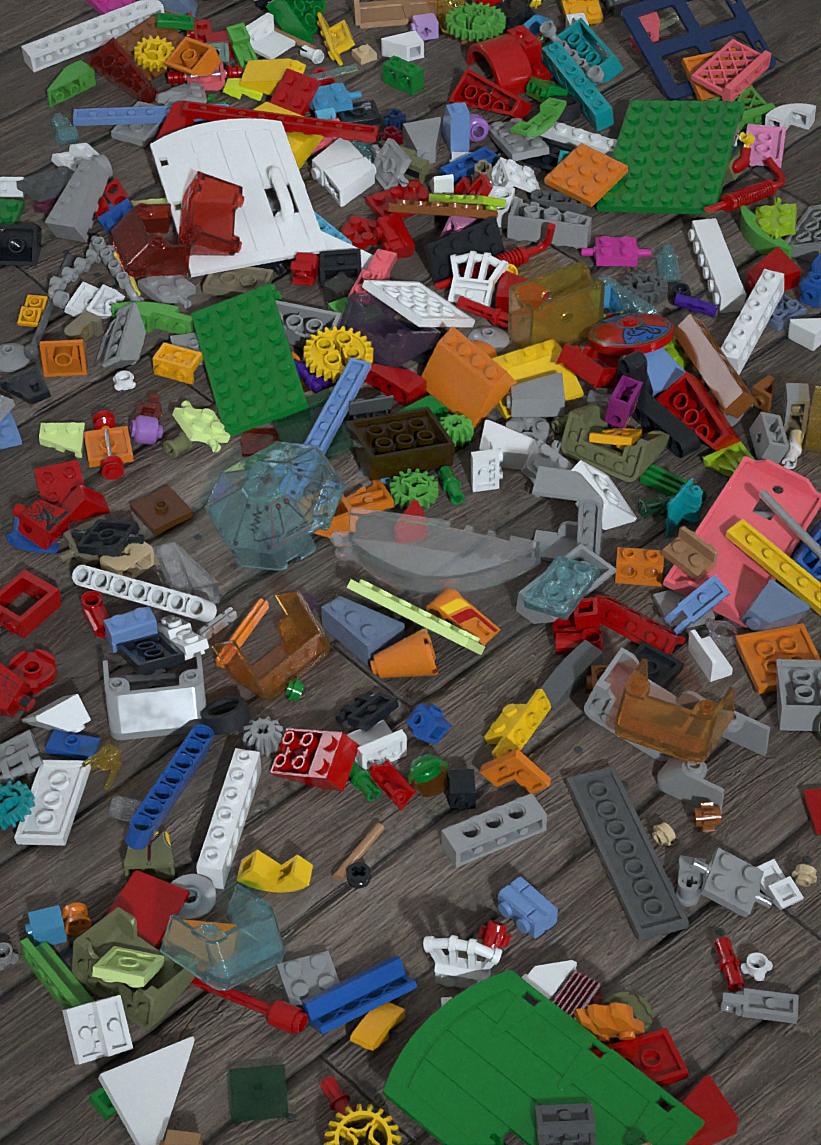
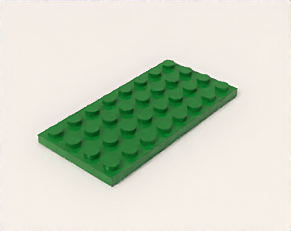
(249, 360)

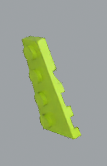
(489, 202)

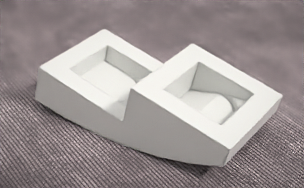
(778, 887)

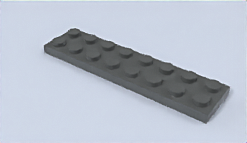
(627, 853)

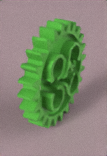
(478, 25)

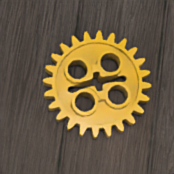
(326, 361)

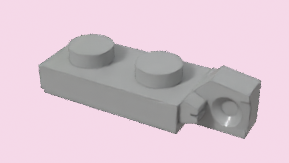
(762, 1005)

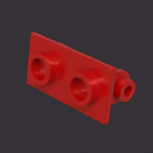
(392, 783)

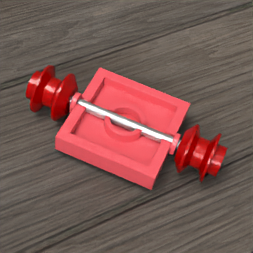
(210, 82)

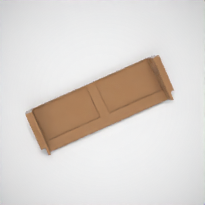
(390, 12)

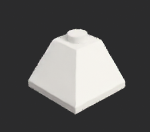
(62, 715)

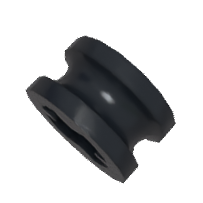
(358, 868)

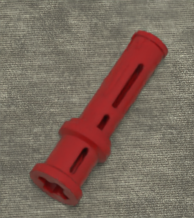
(496, 316)

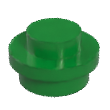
(294, 690)

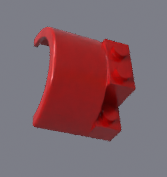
(512, 58)

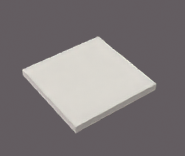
(418, 303)

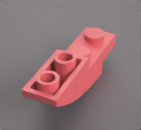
(377, 270)

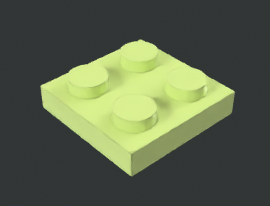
(128, 966)

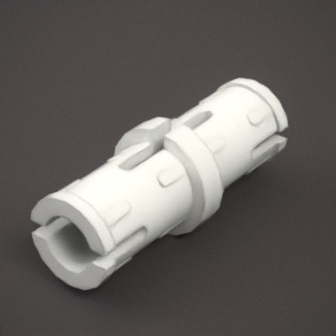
(795, 441)

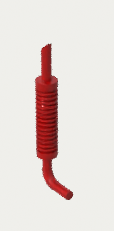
(751, 193)
(516, 257)

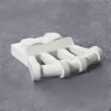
(475, 289)
(460, 971)

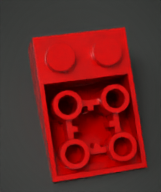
(315, 758)

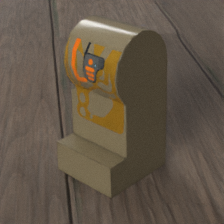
(84, 327)

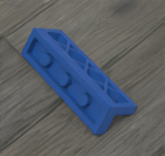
(358, 995)

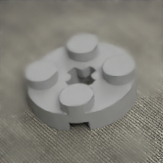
(536, 425)

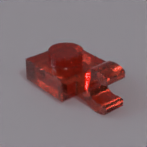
(152, 408)

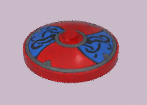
(630, 332)

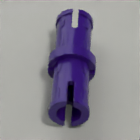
(695, 305)

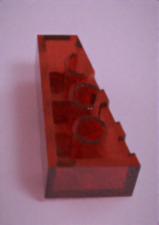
(121, 70)

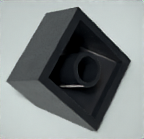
(20, 244)

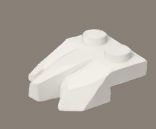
(93, 300)

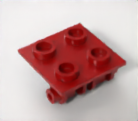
(58, 481)

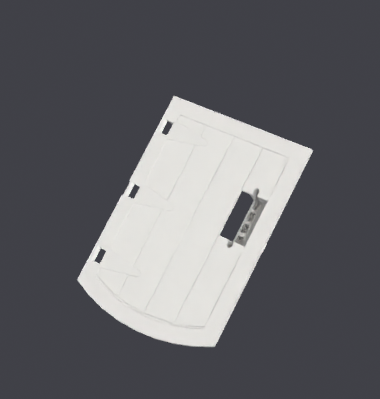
(254, 157)

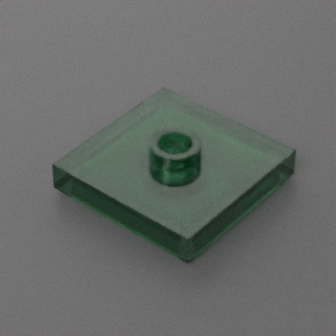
(258, 1093)

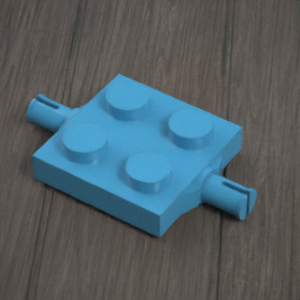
(334, 96)

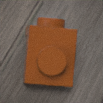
(763, 393)

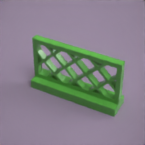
(751, 115)

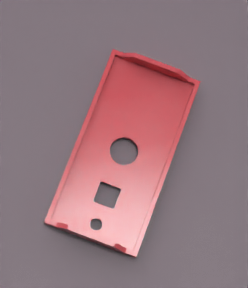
(737, 500)

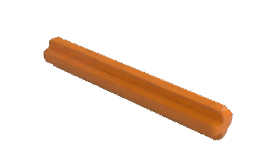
(247, 625)

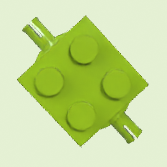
(777, 219)

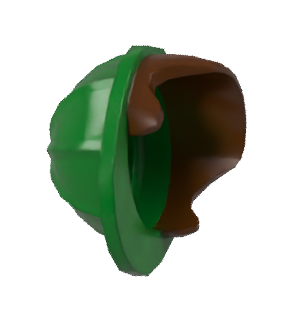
(428, 775)

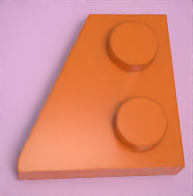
(372, 498)

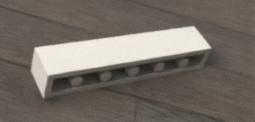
(717, 265)

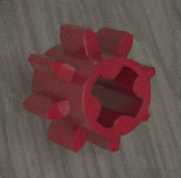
(392, 133)

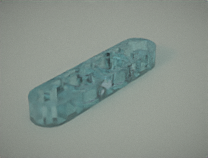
(627, 297)

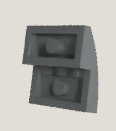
(565, 1124)

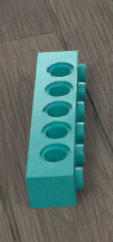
(573, 78)

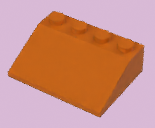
(465, 377)

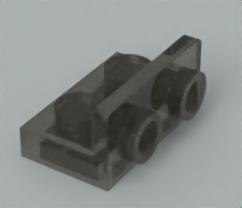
(512, 7)

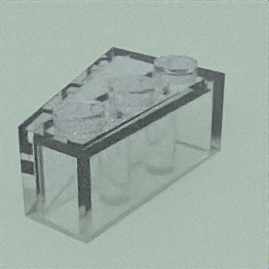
(183, 574)

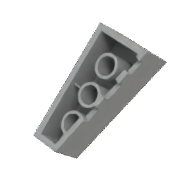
(78, 202)
(531, 222)
(303, 321)

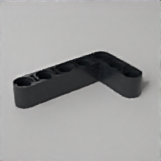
(653, 414)

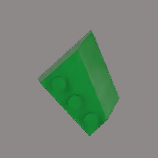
(297, 16)

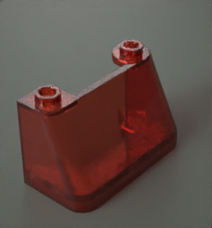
(209, 216)

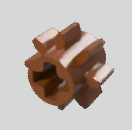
(706, 816)

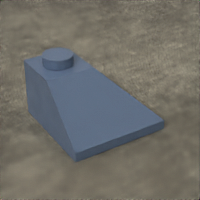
(774, 608)

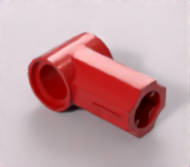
(94, 612)
(569, 641)

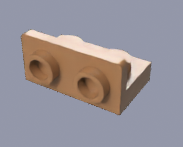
(691, 554)

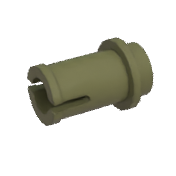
(559, 424)

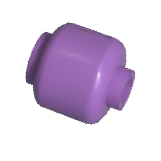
(478, 128)
(145, 430)

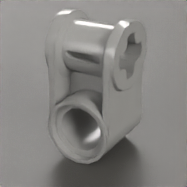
(688, 882)

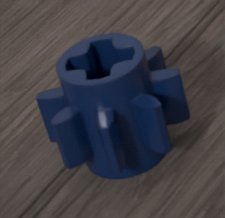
(394, 118)

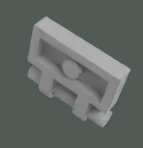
(15, 751)

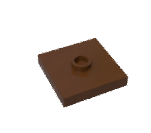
(161, 510)

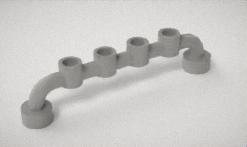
(594, 73)
(115, 267)
(58, 285)

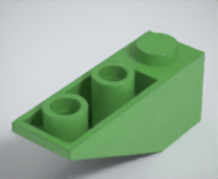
(71, 82)

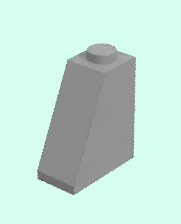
(423, 137)
(538, 397)

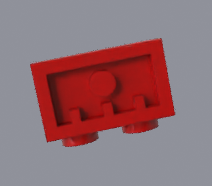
(200, 28)

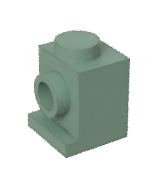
(223, 48)

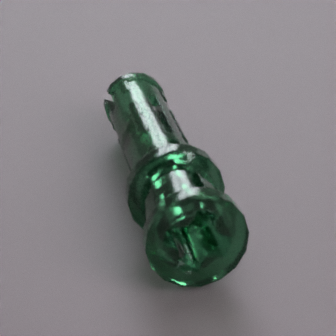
(658, 504)

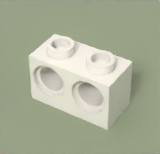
(503, 212)

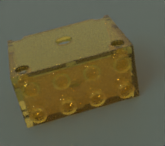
(565, 315)

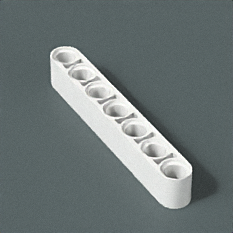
(152, 593)

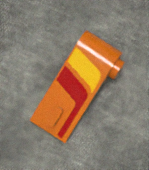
(462, 614)

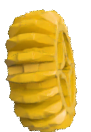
(373, 1121)

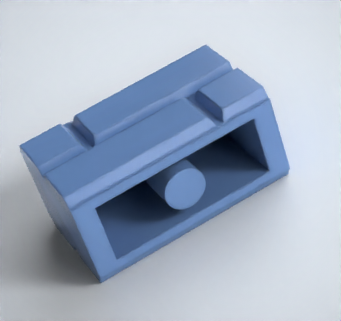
(130, 626)
(527, 908)

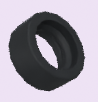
(572, 109)
(226, 714)

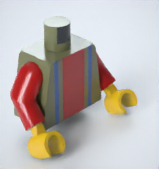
(740, 157)

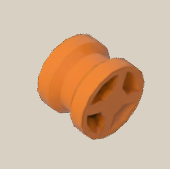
(76, 919)

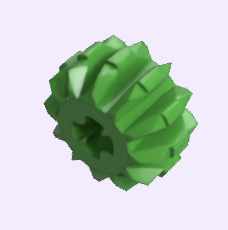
(458, 428)

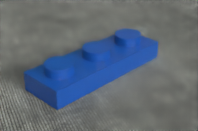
(465, 165)

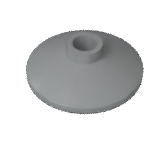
(492, 335)
(12, 357)
(201, 891)

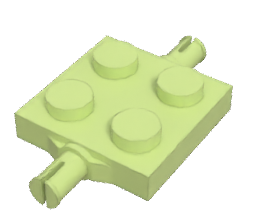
(201, 425)

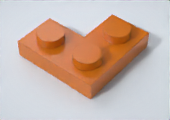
(518, 768)

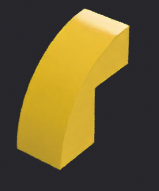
(268, 875)

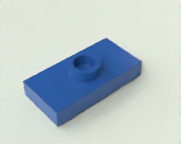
(72, 745)

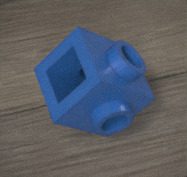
(811, 290)
(428, 723)

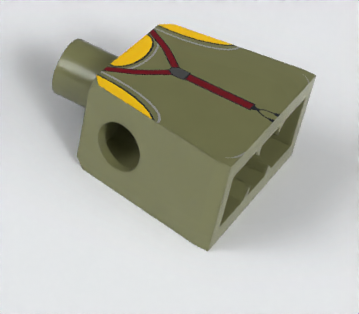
(153, 860)

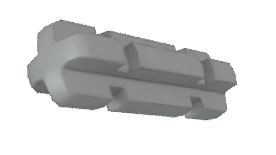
(217, 623)

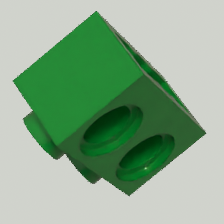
(403, 75)

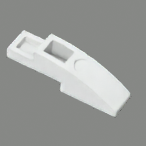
(181, 635)

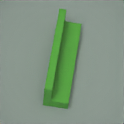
(54, 975)

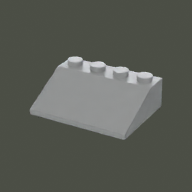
(807, 240)
(798, 694)

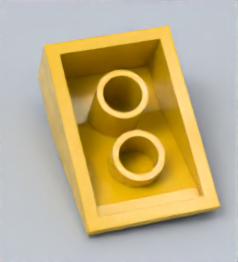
(266, 74)

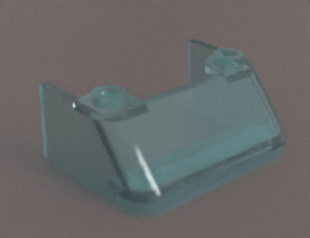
(228, 956)

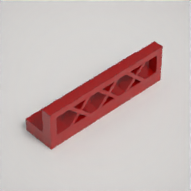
(636, 625)

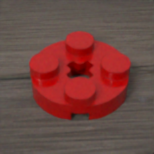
(360, 225)
(39, 659)

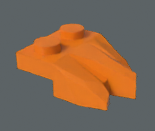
(610, 1021)

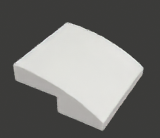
(74, 156)
(97, 1029)

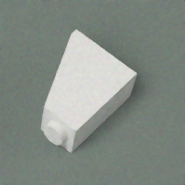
(336, 154)
(349, 179)
(513, 444)

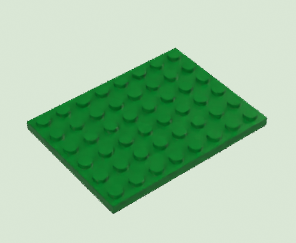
(673, 156)

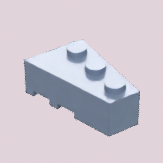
(360, 628)

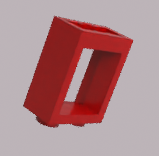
(46, 595)

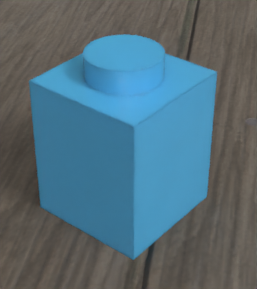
(46, 926)

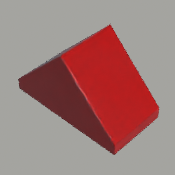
(85, 504)

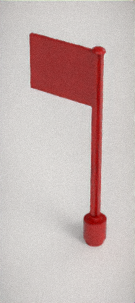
(152, 904)

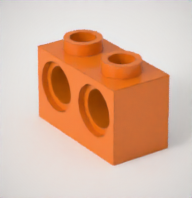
(639, 566)

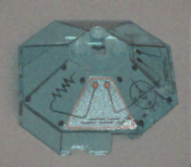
(274, 521)

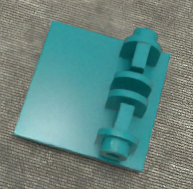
(684, 506)

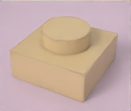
(364, 54)

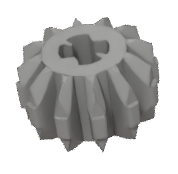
(263, 736)

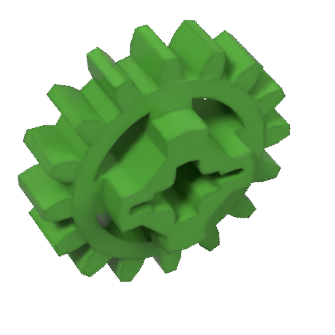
(414, 486)

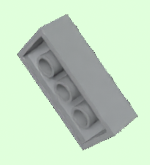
(581, 554)

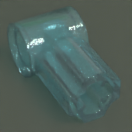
(64, 131)

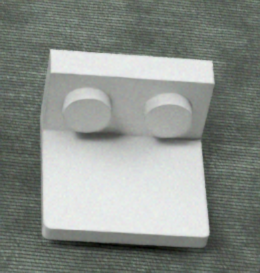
(266, 40)
(509, 174)
(378, 745)

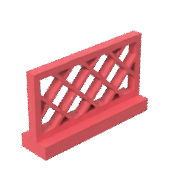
(743, 77)

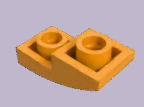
(32, 310)
(375, 1026)

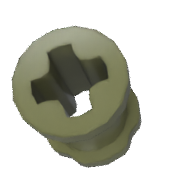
(177, 445)

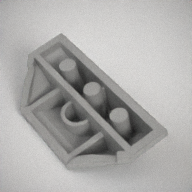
(122, 339)

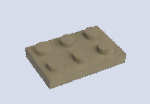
(237, 281)

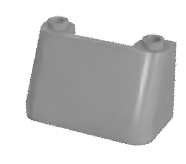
(607, 694)

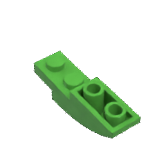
(161, 317)

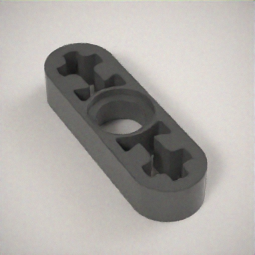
(548, 198)

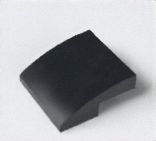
(549, 161)
(340, 261)

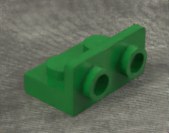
(542, 89)

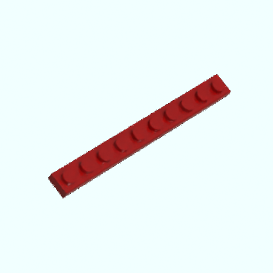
(291, 123)

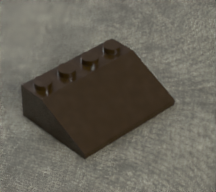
(401, 443)

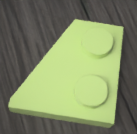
(63, 436)

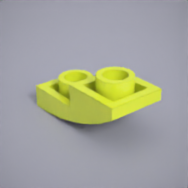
(235, 90)

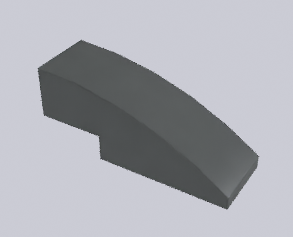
(571, 673)

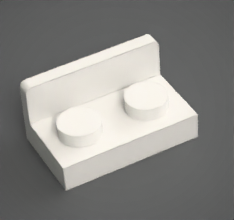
(486, 468)

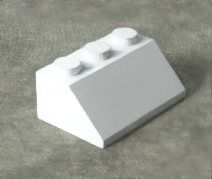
(615, 509)

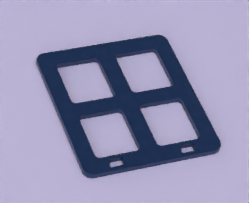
(696, 38)

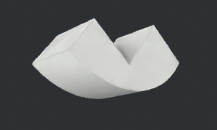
(792, 114)

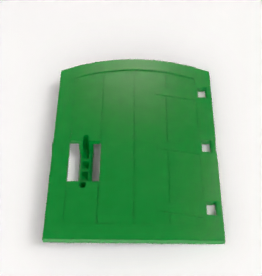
(495, 1056)

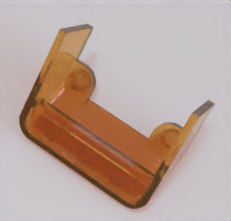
(301, 650)
(670, 727)

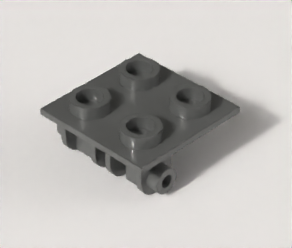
(369, 408)

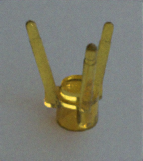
(106, 759)

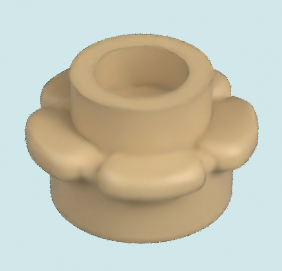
(663, 834)
(804, 875)

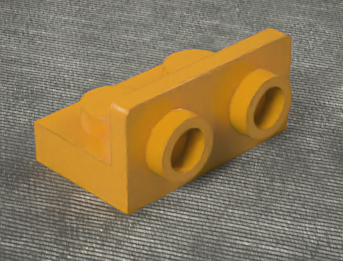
(176, 362)

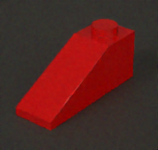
(401, 383)

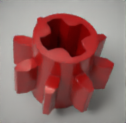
(494, 935)

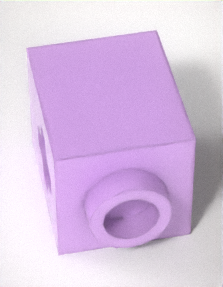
(425, 25)

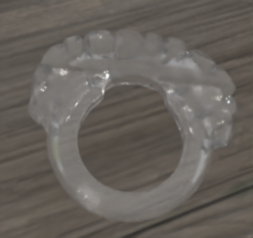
(723, 642)

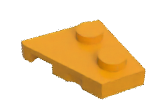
(617, 436)

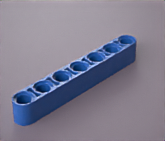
(169, 787)

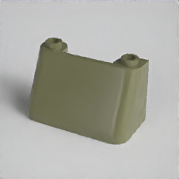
(624, 463)
(141, 1005)

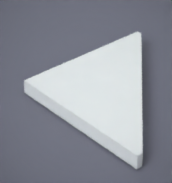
(147, 1090)

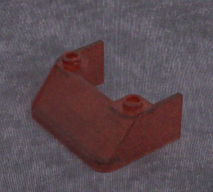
(144, 254)

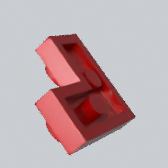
(480, 187)

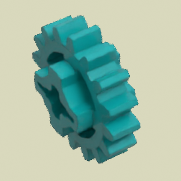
(14, 803)

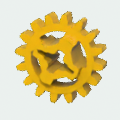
(153, 54)

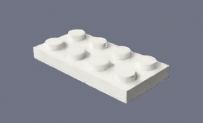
(57, 798)

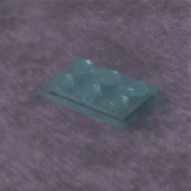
(561, 587)

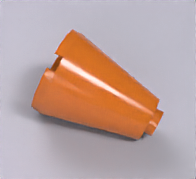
(407, 658)

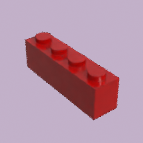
(488, 96)
(697, 410)

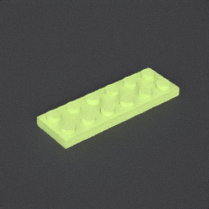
(417, 615)

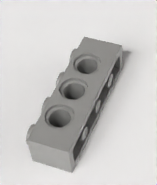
(493, 830)

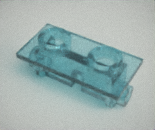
(668, 264)

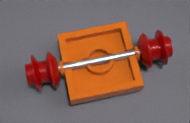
(108, 445)

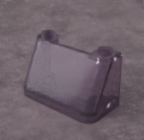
(391, 340)

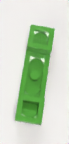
(240, 44)
(549, 113)
(757, 237)

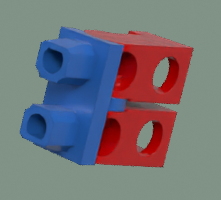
(112, 212)

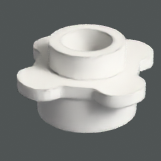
(124, 380)
(756, 960)

